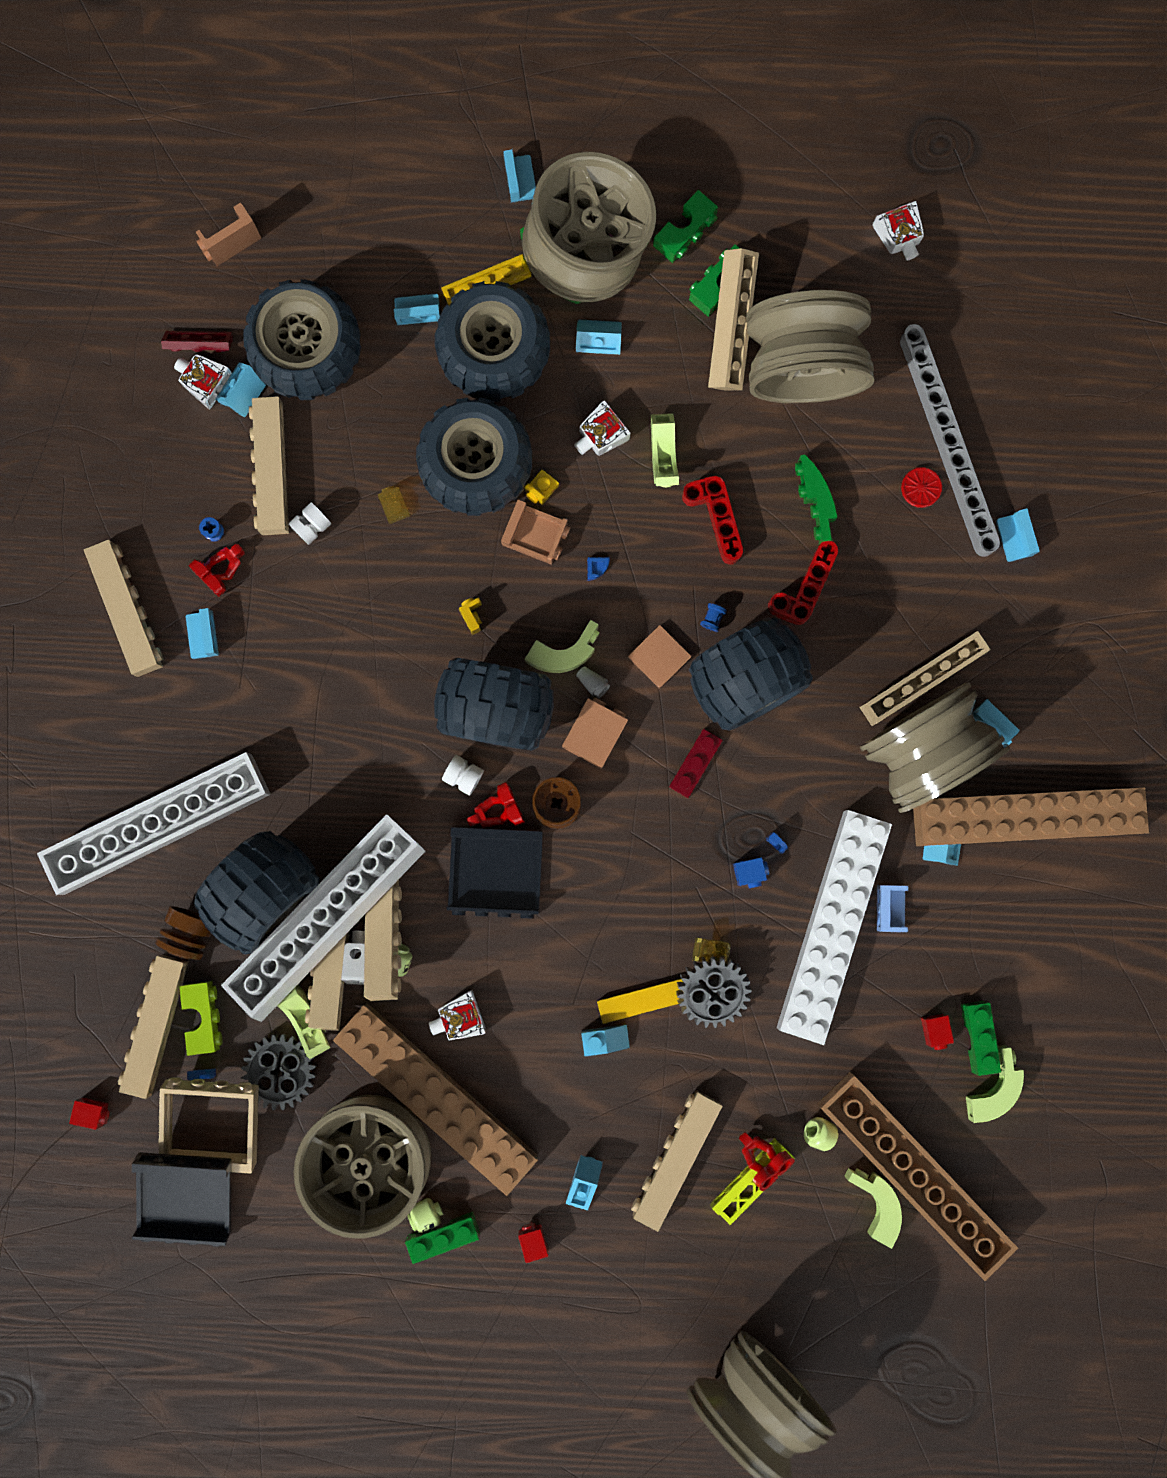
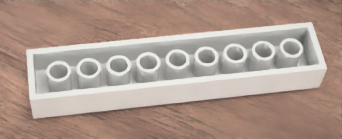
(153, 824)
(322, 919)
(834, 927)

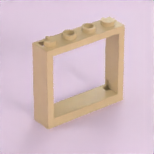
(240, 1162)

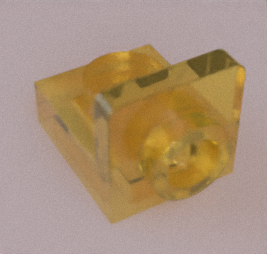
(393, 504)
(709, 947)

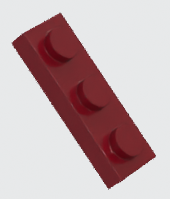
(197, 341)
(695, 763)

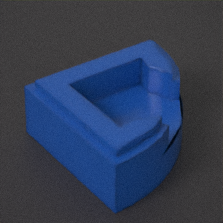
(597, 567)
(777, 842)
(201, 1074)

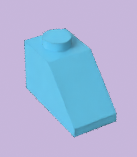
(605, 1040)
(584, 1182)

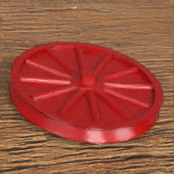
(921, 487)

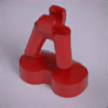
(214, 581)
(511, 809)
(769, 1174)

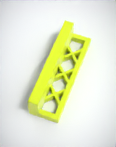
(733, 1190)

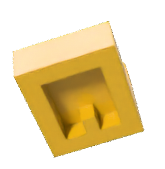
(541, 488)
(471, 619)

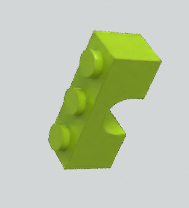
(201, 998)

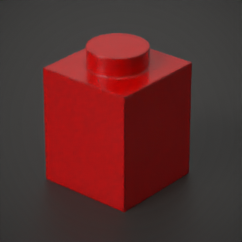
(937, 1031)
(89, 1113)
(533, 1242)

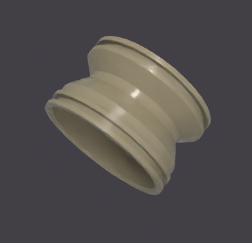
(614, 204)
(810, 347)
(935, 748)
(319, 1190)
(760, 1410)

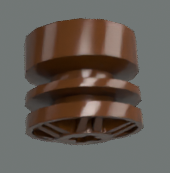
(559, 790)
(184, 936)

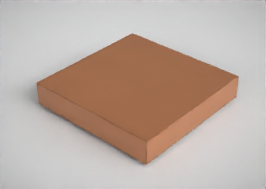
(659, 656)

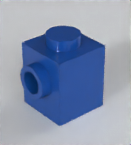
(751, 872)

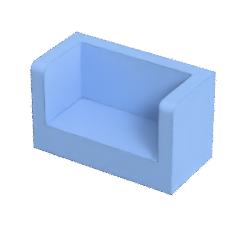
(891, 908)

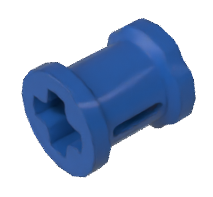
(205, 526)
(713, 617)

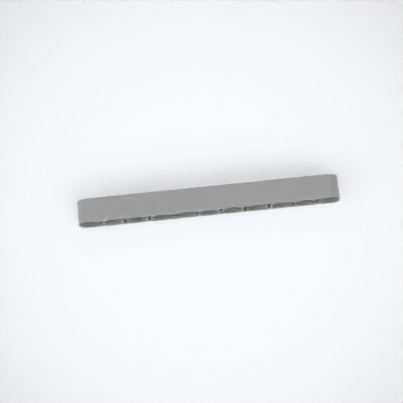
(952, 430)

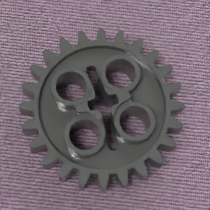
(699, 1005)
(299, 1075)

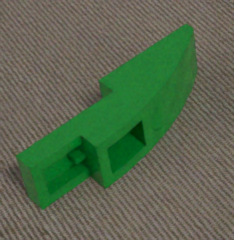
(816, 491)

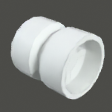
(309, 523)
(463, 775)

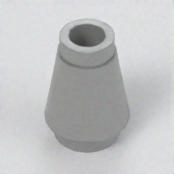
(593, 682)

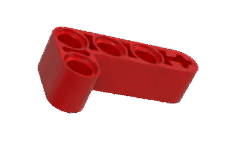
(718, 520)
(809, 581)

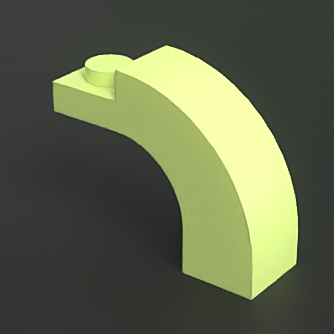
(663, 450)
(565, 660)
(295, 1008)
(1002, 1095)
(888, 1214)

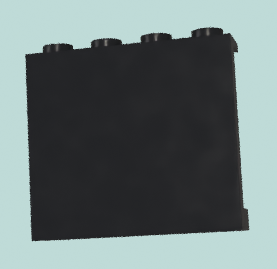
(495, 872)
(183, 1198)

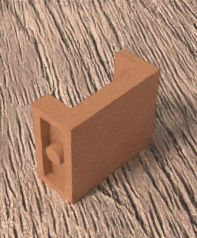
(230, 239)
(535, 533)
(595, 732)

